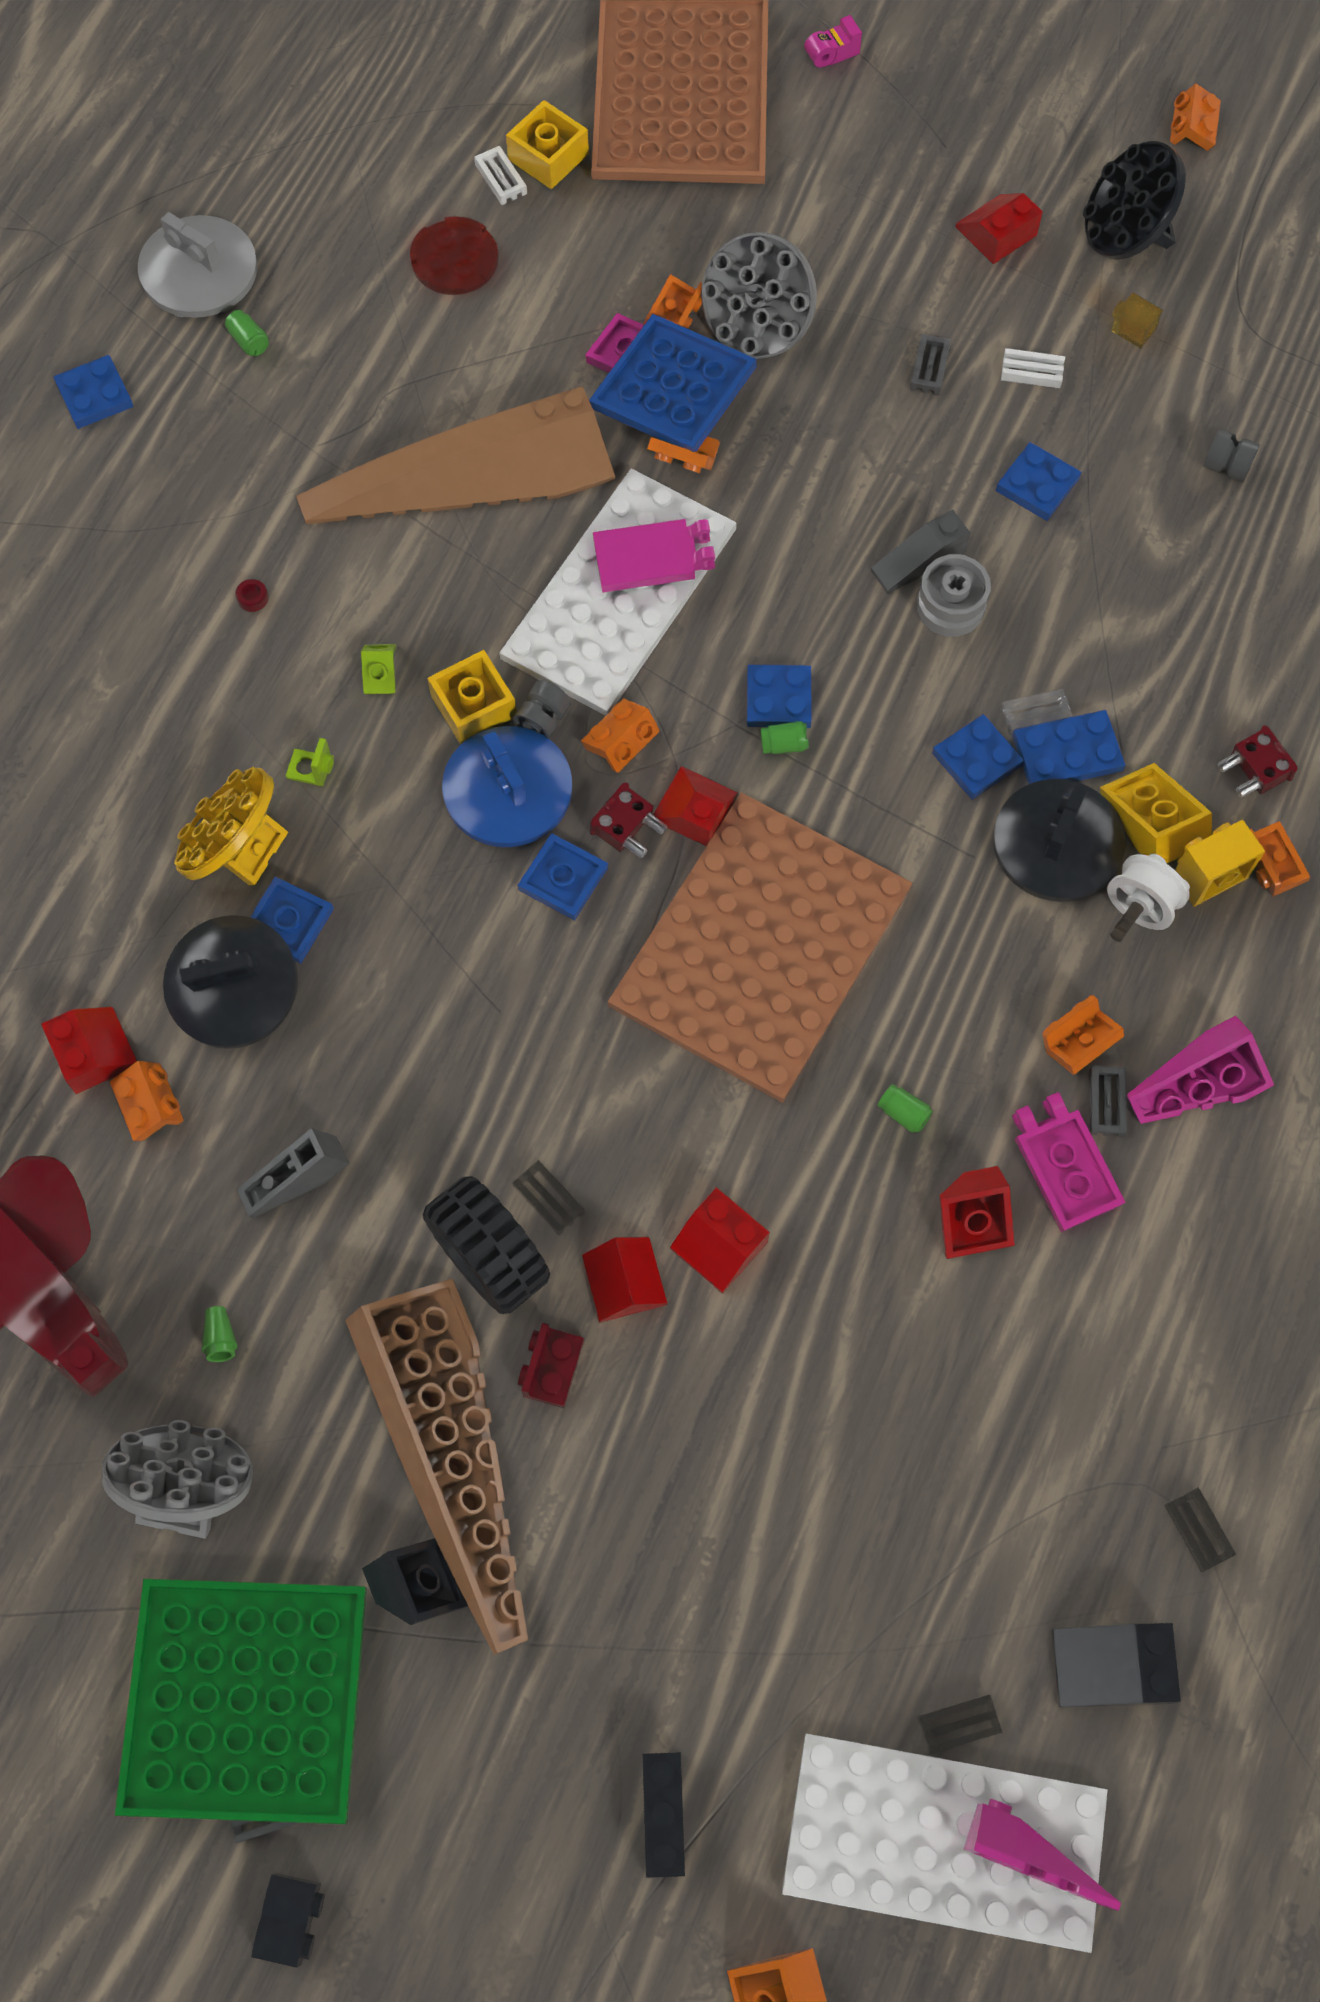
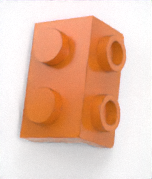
(1196, 117)
(677, 302)
(692, 460)
(621, 734)
(1280, 864)
(1081, 1035)
(146, 1099)

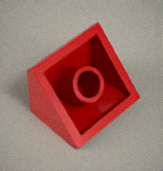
(624, 1277)

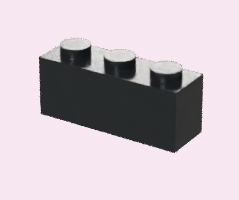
(663, 1815)

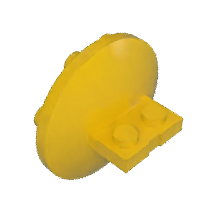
(232, 830)

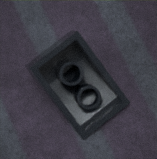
(1116, 1665)

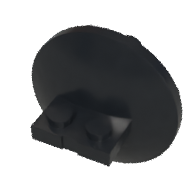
(1135, 201)
(1059, 840)
(230, 981)

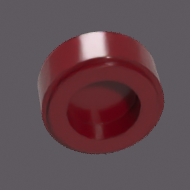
(252, 595)

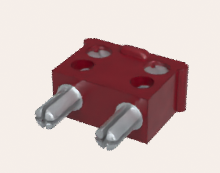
(1262, 761)
(621, 817)

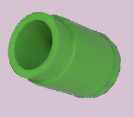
(246, 333)
(784, 738)
(905, 1108)

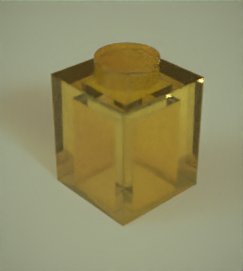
(1136, 319)

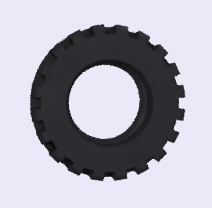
(486, 1244)

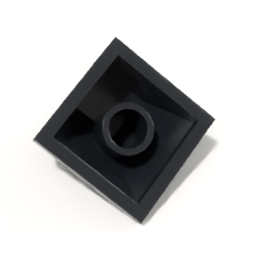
(414, 1583)

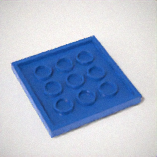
(673, 383)

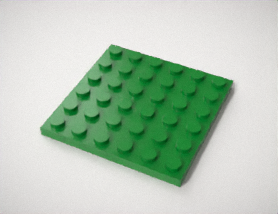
(243, 1702)

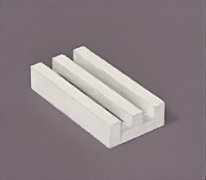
(510, 192)
(1032, 363)

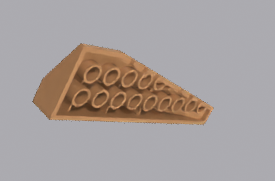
(432, 1399)

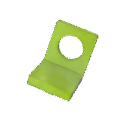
(378, 668)
(321, 764)

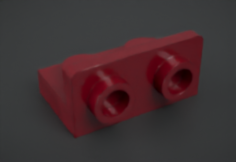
(551, 1366)

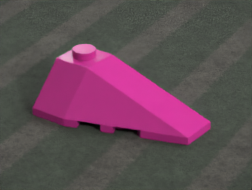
(1211, 1070)
(1016, 1845)

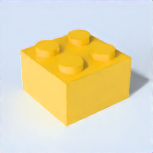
(547, 144)
(472, 696)
(1219, 861)

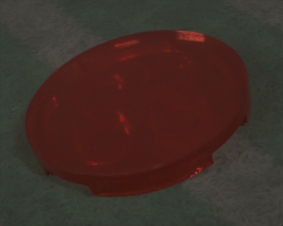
(454, 256)

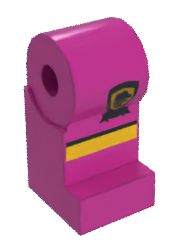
(834, 44)

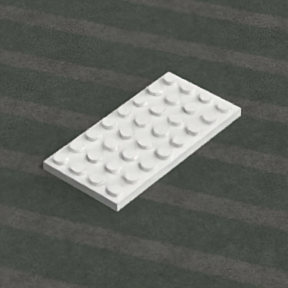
(599, 640)
(891, 1834)

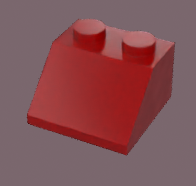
(1002, 225)
(89, 1046)
(720, 1240)

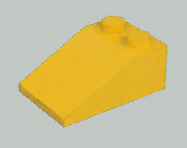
(1158, 812)

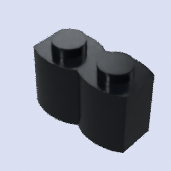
(287, 1920)

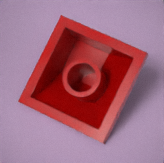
(695, 806)
(977, 1213)

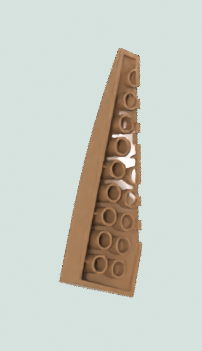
(515, 454)

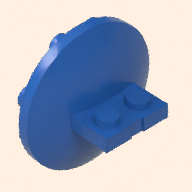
(507, 786)

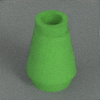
(218, 1337)

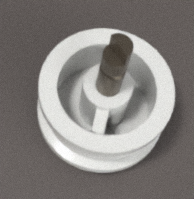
(1146, 894)

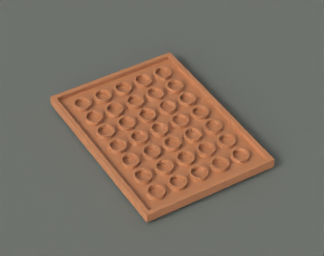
(681, 91)
(760, 946)

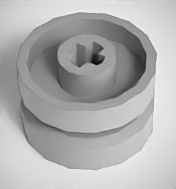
(953, 595)

